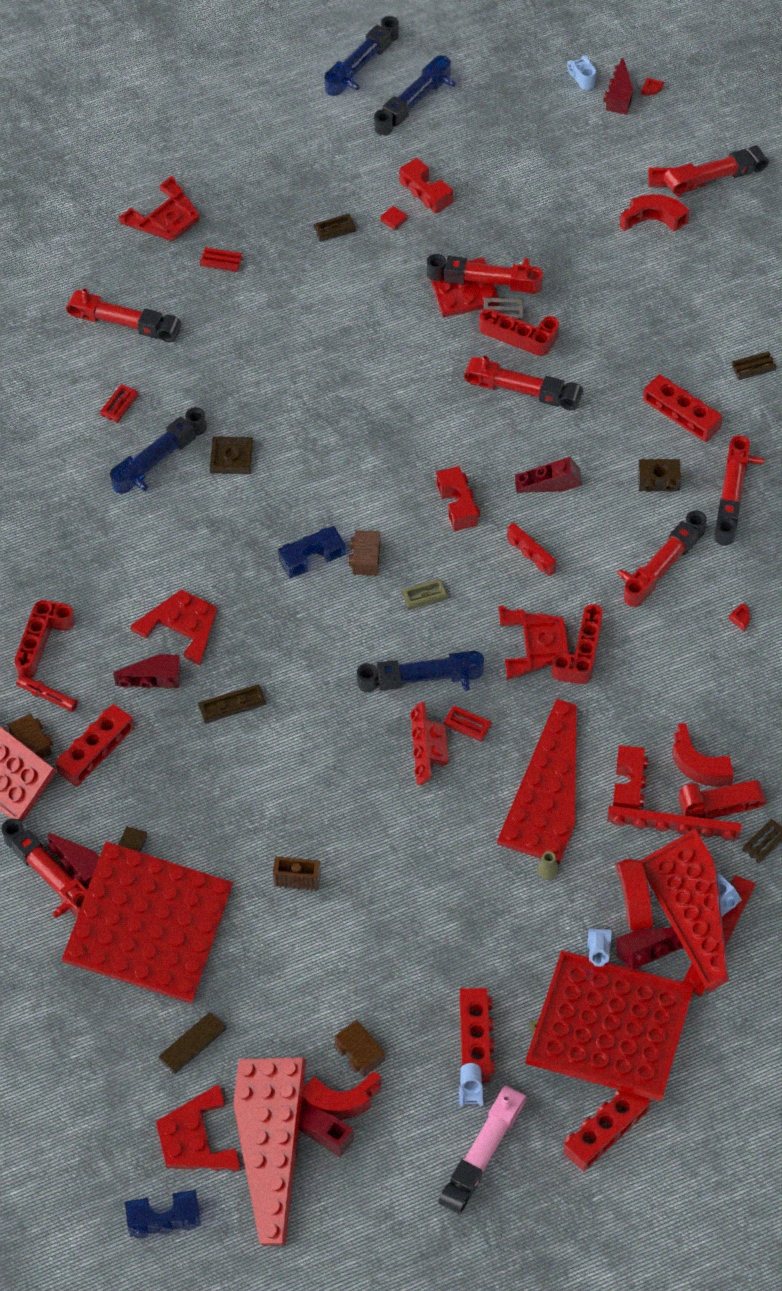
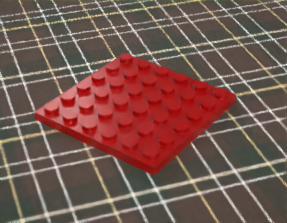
(147, 922)
(610, 1025)

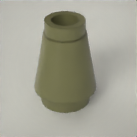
(548, 866)

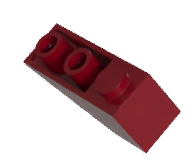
(620, 91)
(551, 477)
(155, 671)
(74, 857)
(646, 946)
(325, 1129)

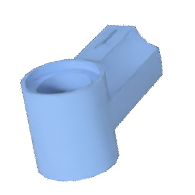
(599, 946)

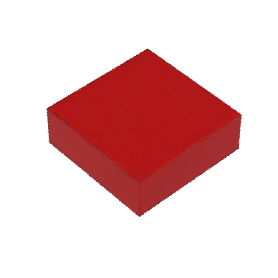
(393, 217)

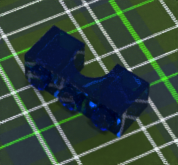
(325, 543)
(182, 1215)

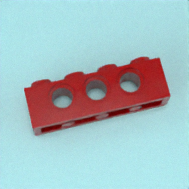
(682, 408)
(78, 770)
(476, 1001)
(586, 1154)

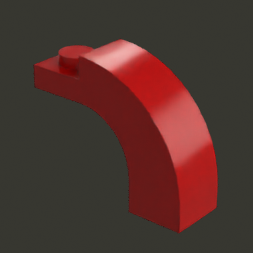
(655, 207)
(697, 767)
(635, 894)
(342, 1104)

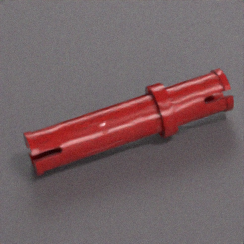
(46, 692)

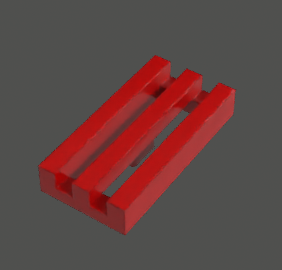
(220, 258)
(122, 404)
(465, 726)

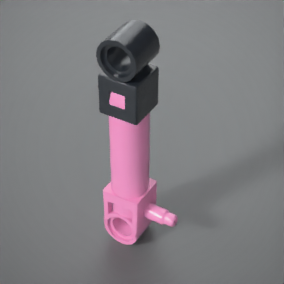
(470, 1170)

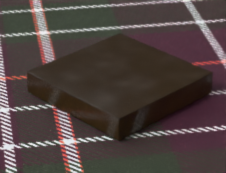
(231, 455)

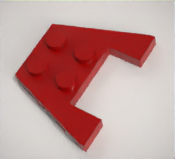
(168, 219)
(184, 615)
(542, 637)
(185, 1138)

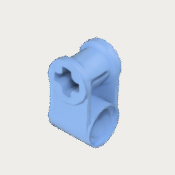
(583, 72)
(470, 1085)

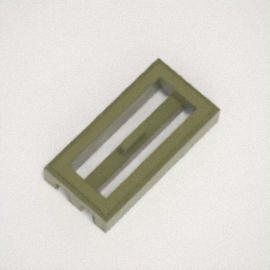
(425, 597)

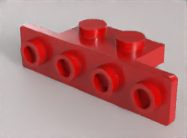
(428, 742)

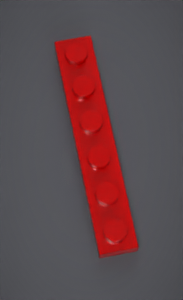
(679, 823)
(729, 920)

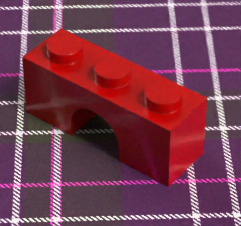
(415, 177)
(453, 484)
(630, 764)

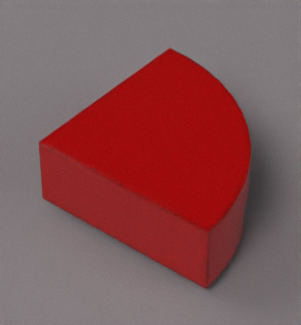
(652, 87)
(740, 617)

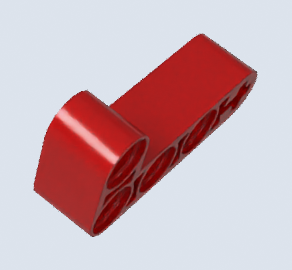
(518, 333)
(32, 638)
(580, 661)
(721, 800)

